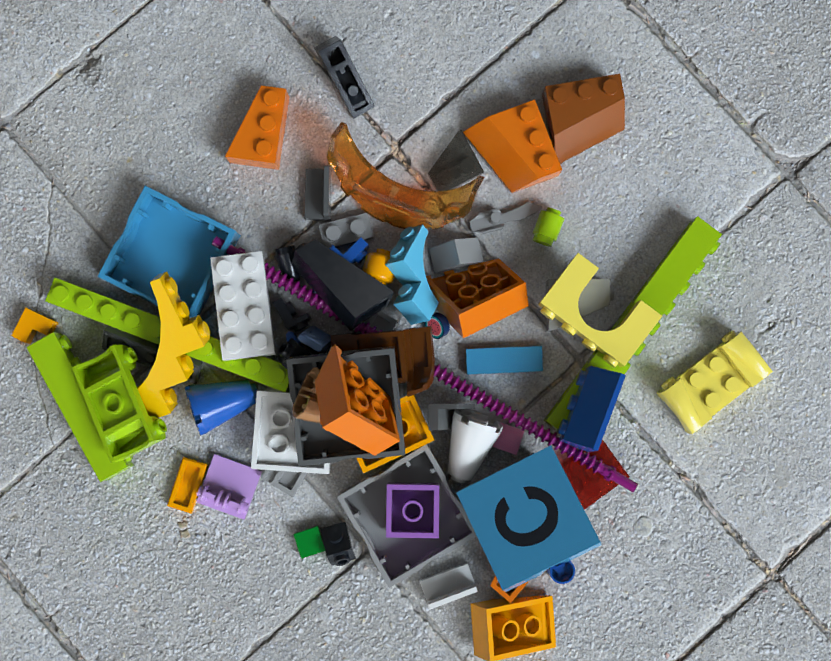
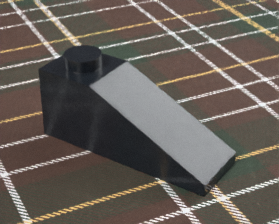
(344, 76)

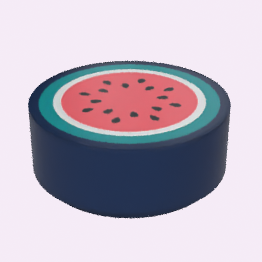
(439, 325)

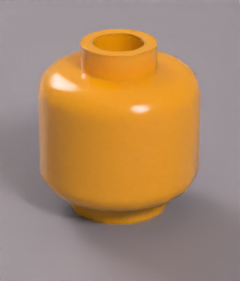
(375, 266)

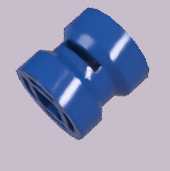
(562, 573)

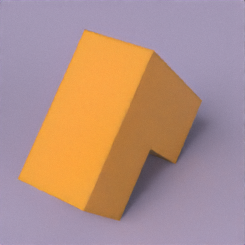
(30, 323)

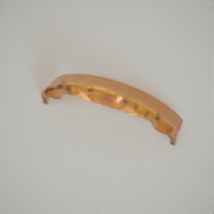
(391, 200)

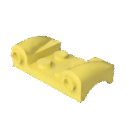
(714, 381)

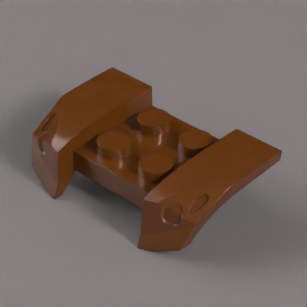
(412, 351)

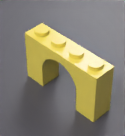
(615, 345)

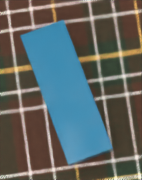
(504, 360)

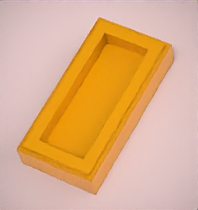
(186, 485)

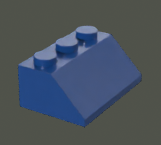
(591, 408)

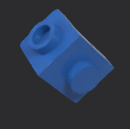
(355, 253)

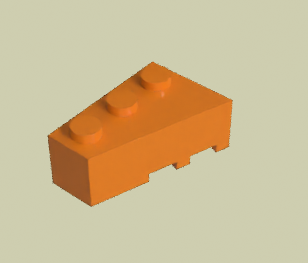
(262, 130)

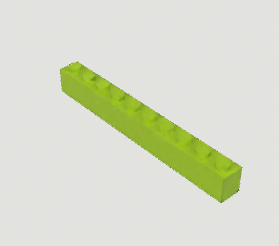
(658, 292)
(148, 327)

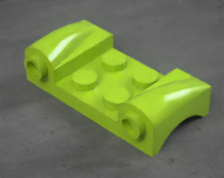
(118, 404)

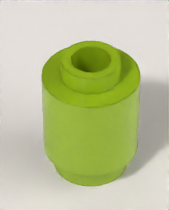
(548, 227)

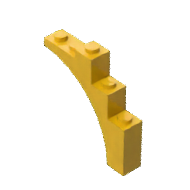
(177, 337)

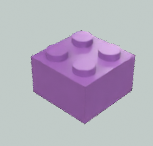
(412, 510)

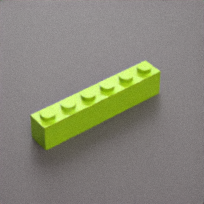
(55, 364)

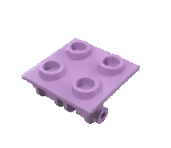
(229, 486)

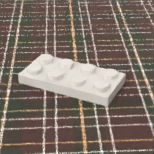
(242, 306)

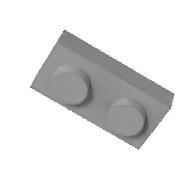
(346, 231)

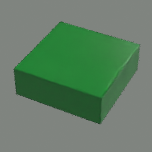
(309, 542)

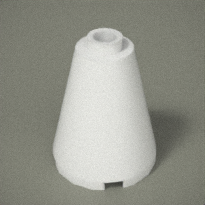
(470, 443)

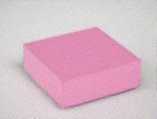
(509, 439)

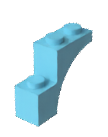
(406, 263)

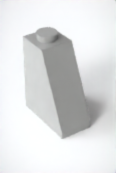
(593, 298)

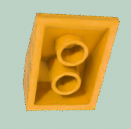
(415, 433)
(512, 628)

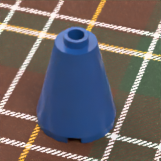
(219, 402)

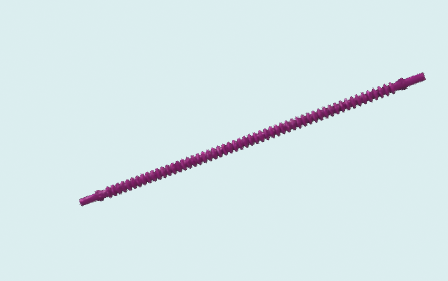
(608, 472)

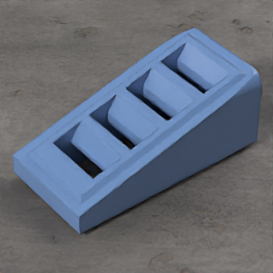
(315, 339)

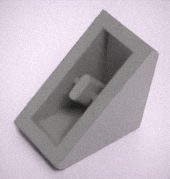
(456, 254)

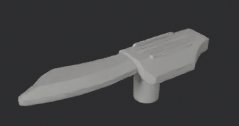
(493, 219)

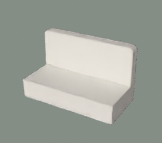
(448, 586)

